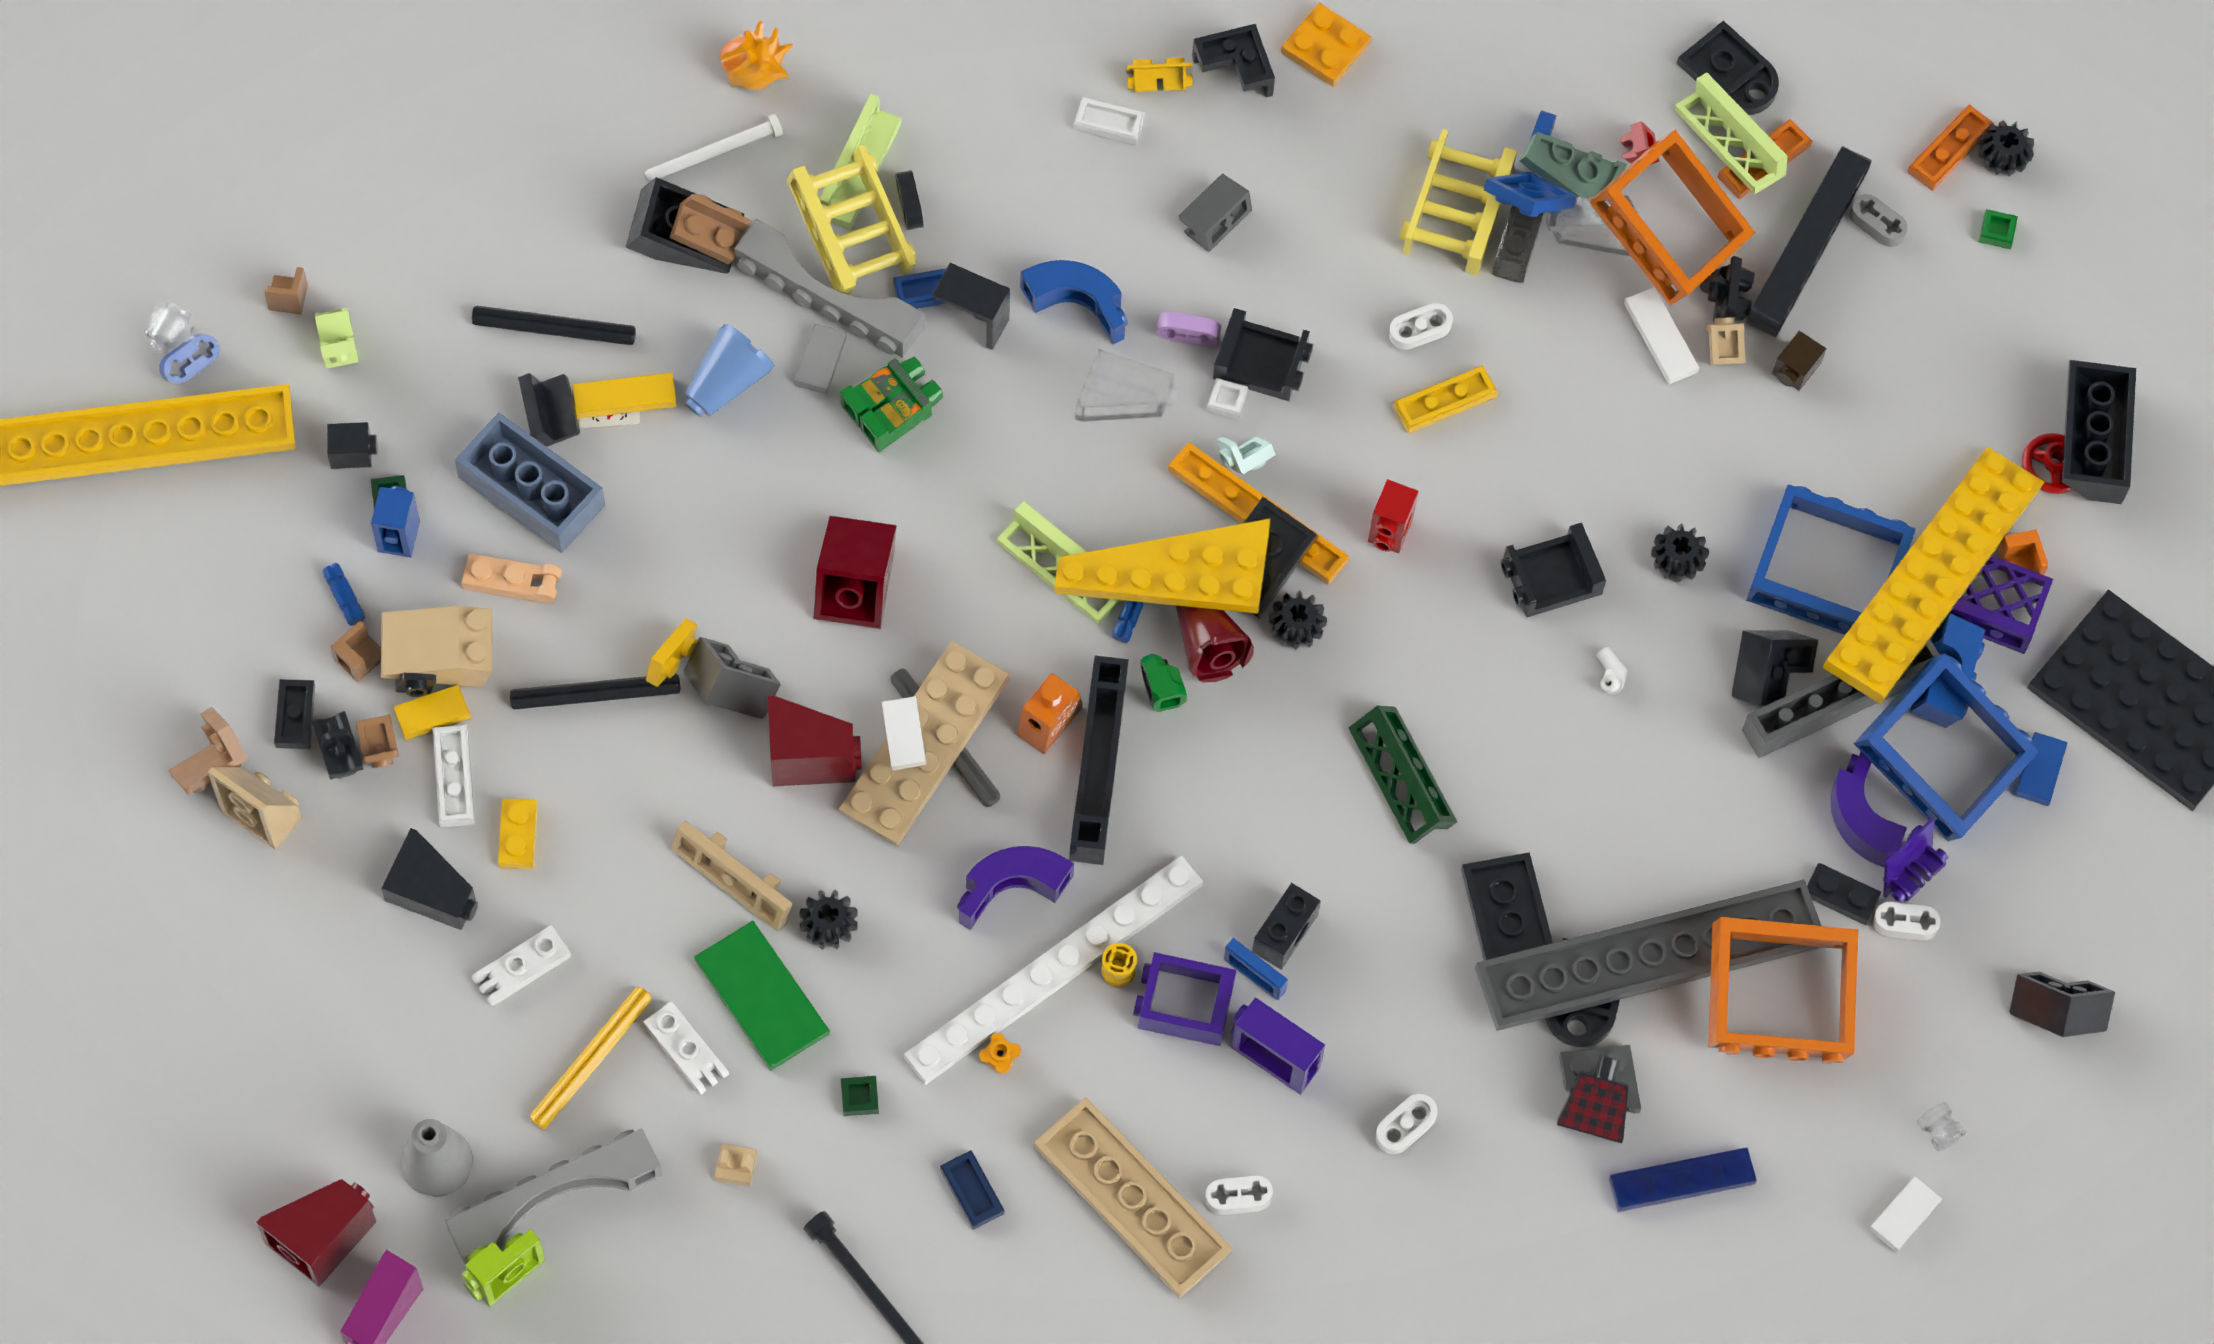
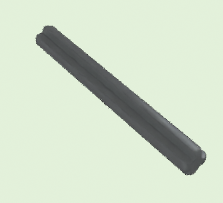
(965, 762)

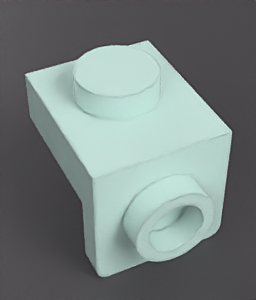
(1246, 457)

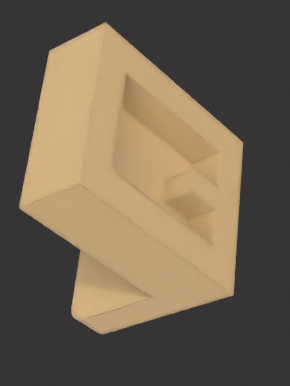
(1726, 342)

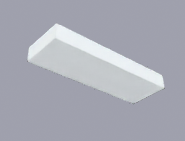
(1661, 335)
(453, 776)

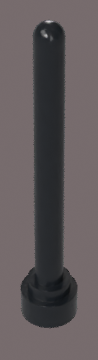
(822, 1230)

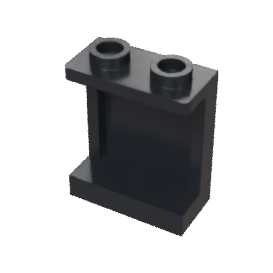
(1262, 357)
(1554, 572)

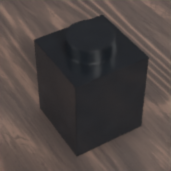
(350, 445)

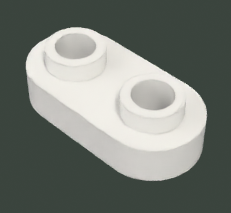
(1419, 327)
(1405, 1125)

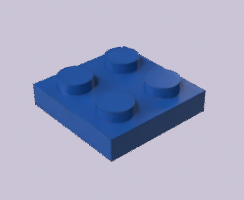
(1530, 193)

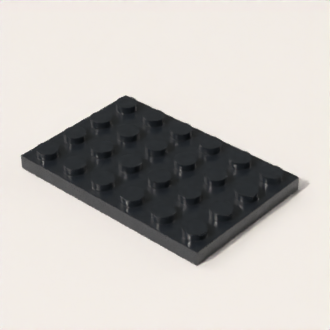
(2137, 696)

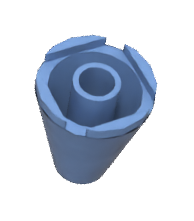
(726, 371)

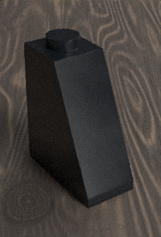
(428, 884)

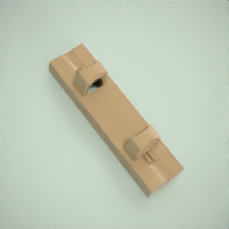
(732, 876)

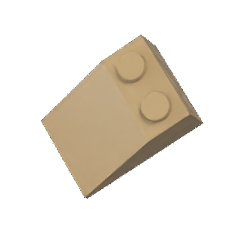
(440, 642)
(255, 804)

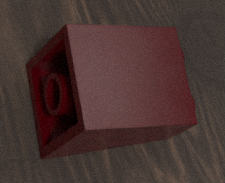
(854, 571)
(810, 746)
(319, 1228)

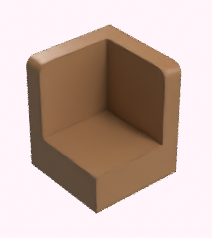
(287, 293)
(356, 652)

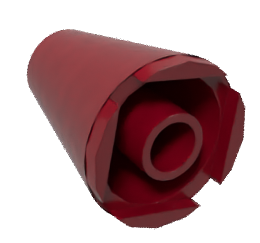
(1213, 643)

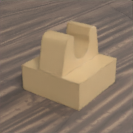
(735, 1165)

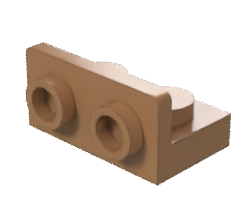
(708, 227)

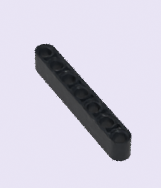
(1808, 241)

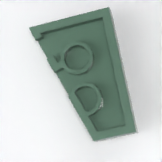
(1568, 167)

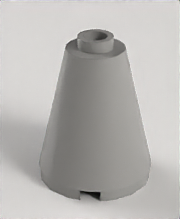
(436, 1159)

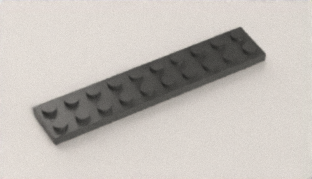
(1635, 957)

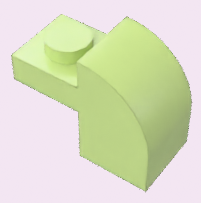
(336, 337)

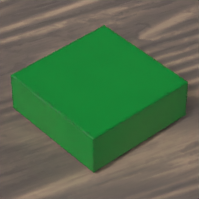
(1998, 229)

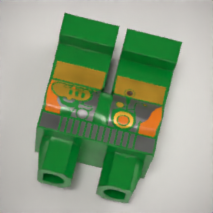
(891, 402)

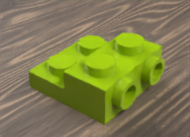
(495, 1272)

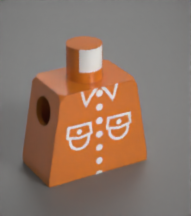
(1053, 708)

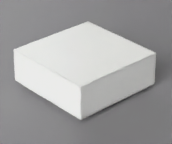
(1227, 399)

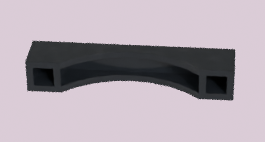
(1098, 760)

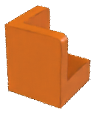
(2024, 550)

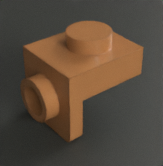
(377, 740)

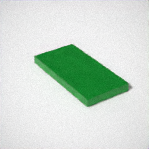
(761, 995)

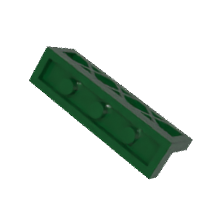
(1413, 771)

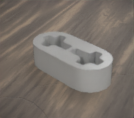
(1878, 220)

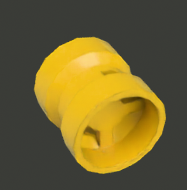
(1120, 972)

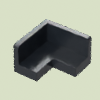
(1238, 48)
(978, 297)
(1767, 661)
(2061, 1006)

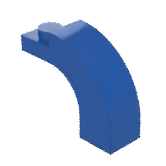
(1076, 283)

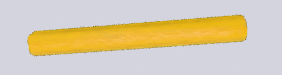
(590, 1058)

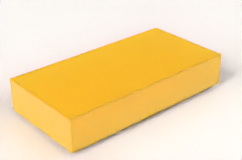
(431, 711)

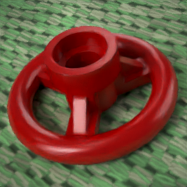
(2053, 451)

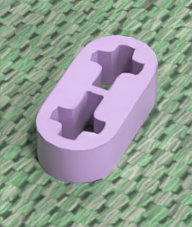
(1188, 329)

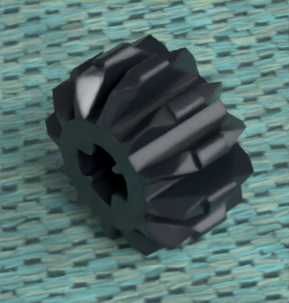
(2006, 148)
(1670, 543)
(1299, 631)
(817, 925)

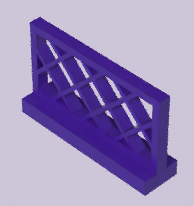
(1998, 627)

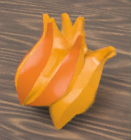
(754, 59)

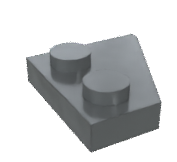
(1586, 1060)

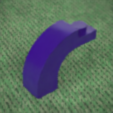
(1854, 818)
(1013, 868)

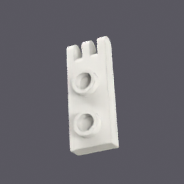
(522, 965)
(684, 1047)

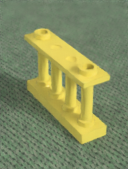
(1481, 223)
(831, 245)

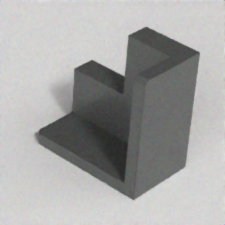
(728, 681)

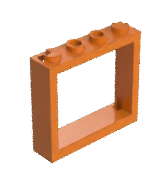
(1642, 242)
(1784, 933)

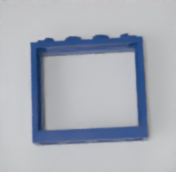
(1807, 606)
(1909, 782)

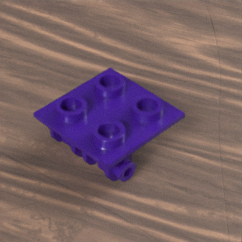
(1912, 864)

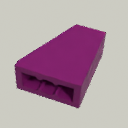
(383, 1301)

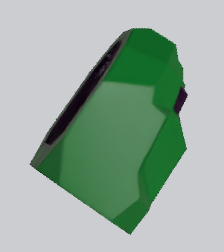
(1162, 683)

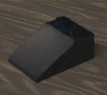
(653, 225)

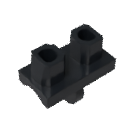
(1724, 287)
(337, 746)

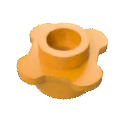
(1000, 1063)

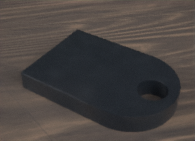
(1733, 66)
(1597, 1019)

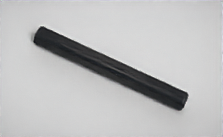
(553, 325)
(591, 692)

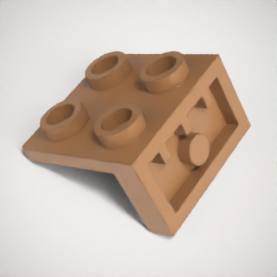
(223, 752)

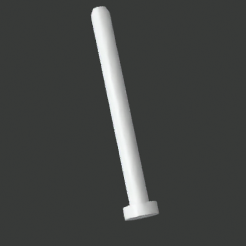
(772, 126)

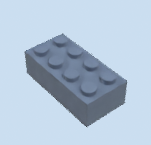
(530, 482)

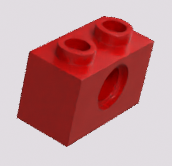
(1392, 516)

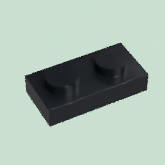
(294, 714)
(1842, 893)

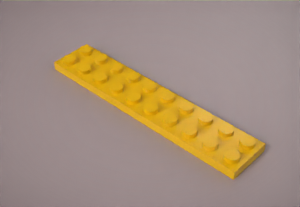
(146, 434)
(1933, 575)

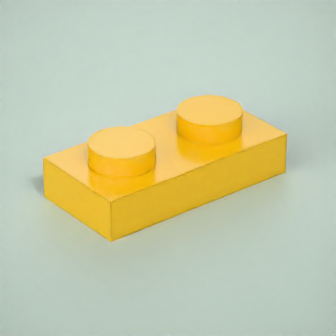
(668, 656)
(517, 833)

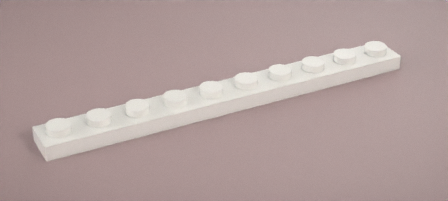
(1052, 970)

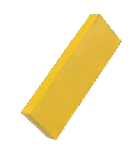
(624, 395)
(1445, 399)

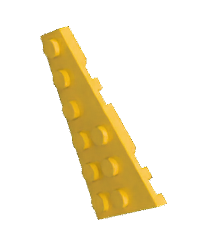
(1195, 569)

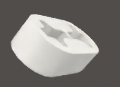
(1906, 918)
(1239, 1203)

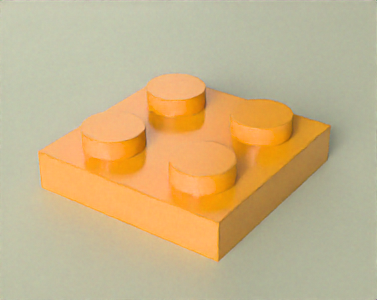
(1326, 44)

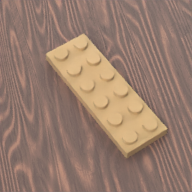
(950, 710)
(1132, 1197)

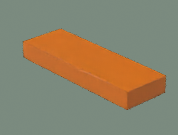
(1787, 138)
(1950, 147)

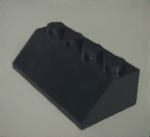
(2099, 430)

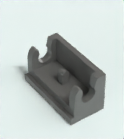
(1216, 212)

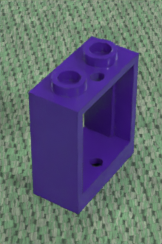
(1182, 1027)
(1276, 1045)

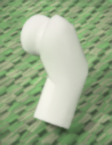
(1615, 671)

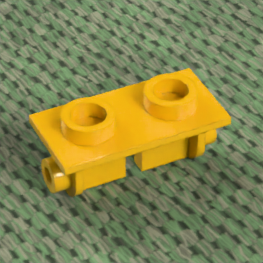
(1146, 75)

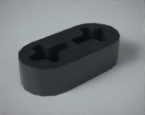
(909, 200)

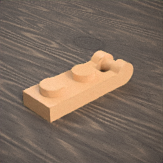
(510, 578)

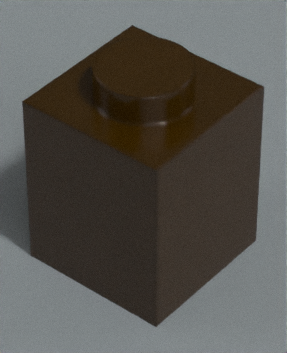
(1798, 361)

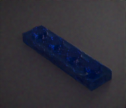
(1682, 1179)

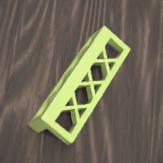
(1739, 126)
(875, 131)
(1050, 541)

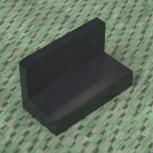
(549, 408)

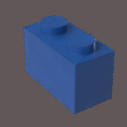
(395, 521)

